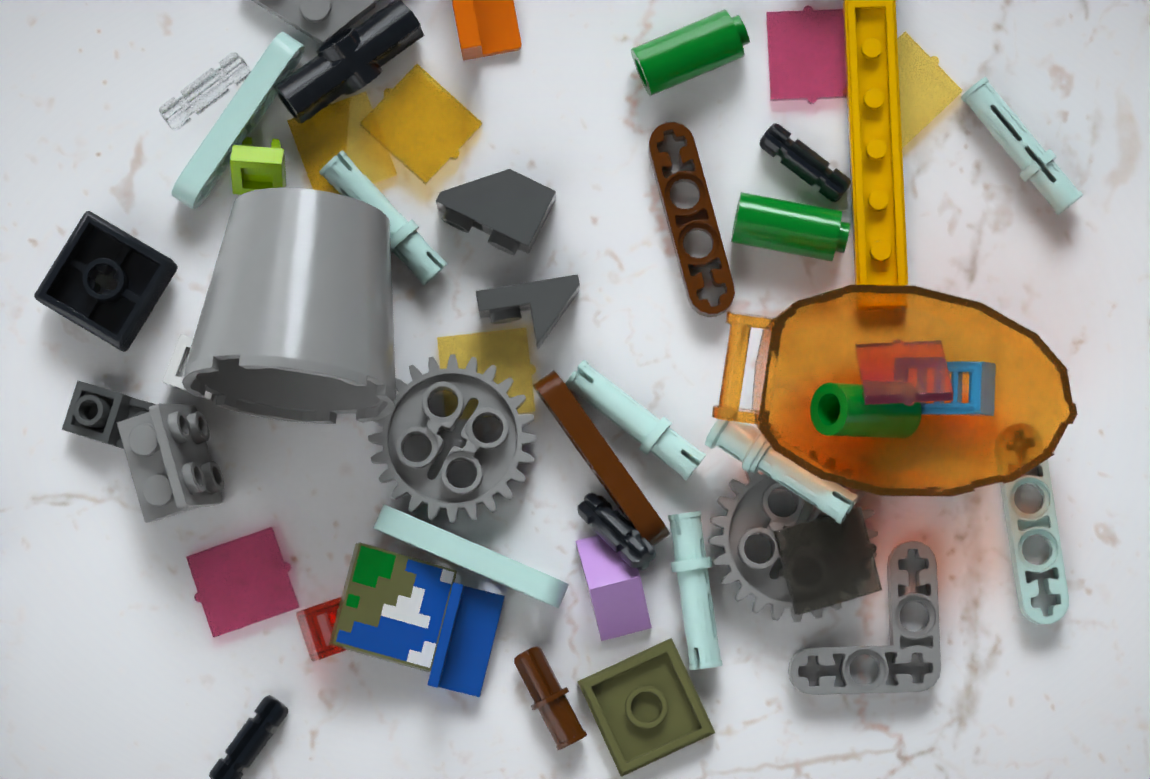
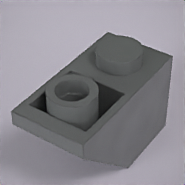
(501, 205)

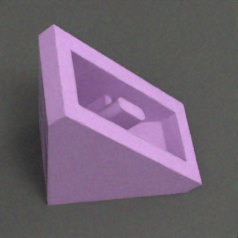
(613, 589)

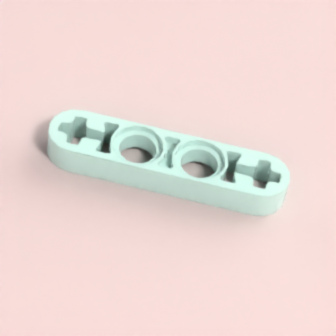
(237, 120)
(1044, 524)
(471, 556)

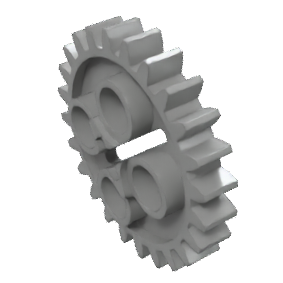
(494, 461)
(751, 515)

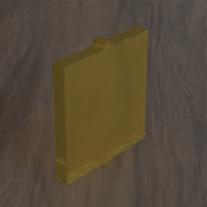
(922, 86)
(421, 124)
(337, 130)
(501, 348)

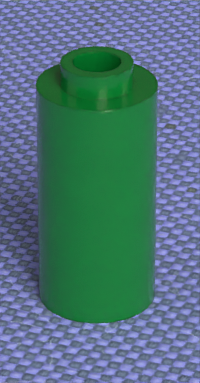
(690, 51)
(789, 227)
(841, 411)

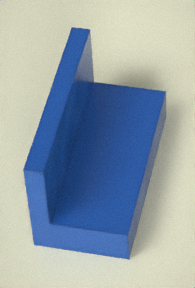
(466, 640)

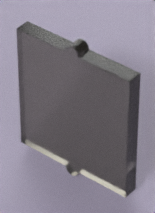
(827, 561)

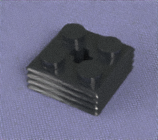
(96, 249)

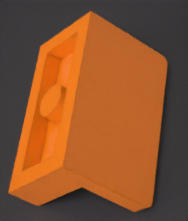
(486, 27)

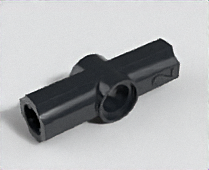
(349, 61)

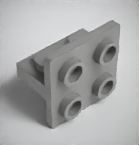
(171, 460)

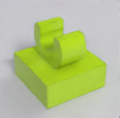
(257, 166)

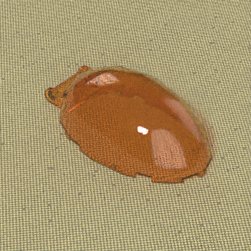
(947, 453)

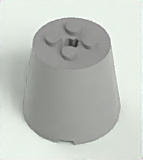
(299, 310)

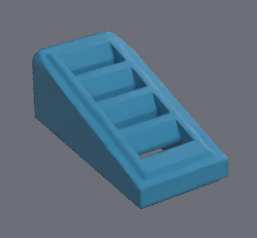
(981, 390)

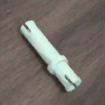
(1022, 147)
(405, 240)
(635, 420)
(695, 590)

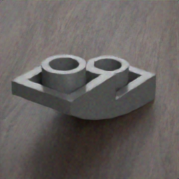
(97, 410)

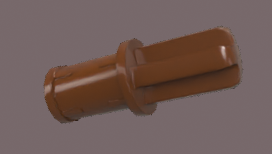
(549, 697)

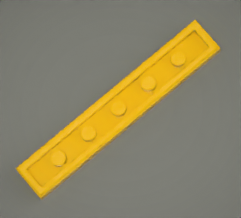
(875, 142)

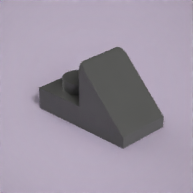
(545, 299)

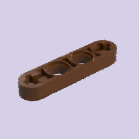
(684, 221)
(600, 458)

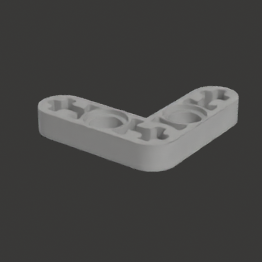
(902, 641)

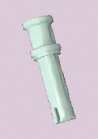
(756, 454)

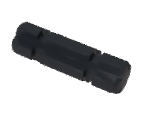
(804, 162)
(616, 531)
(250, 739)

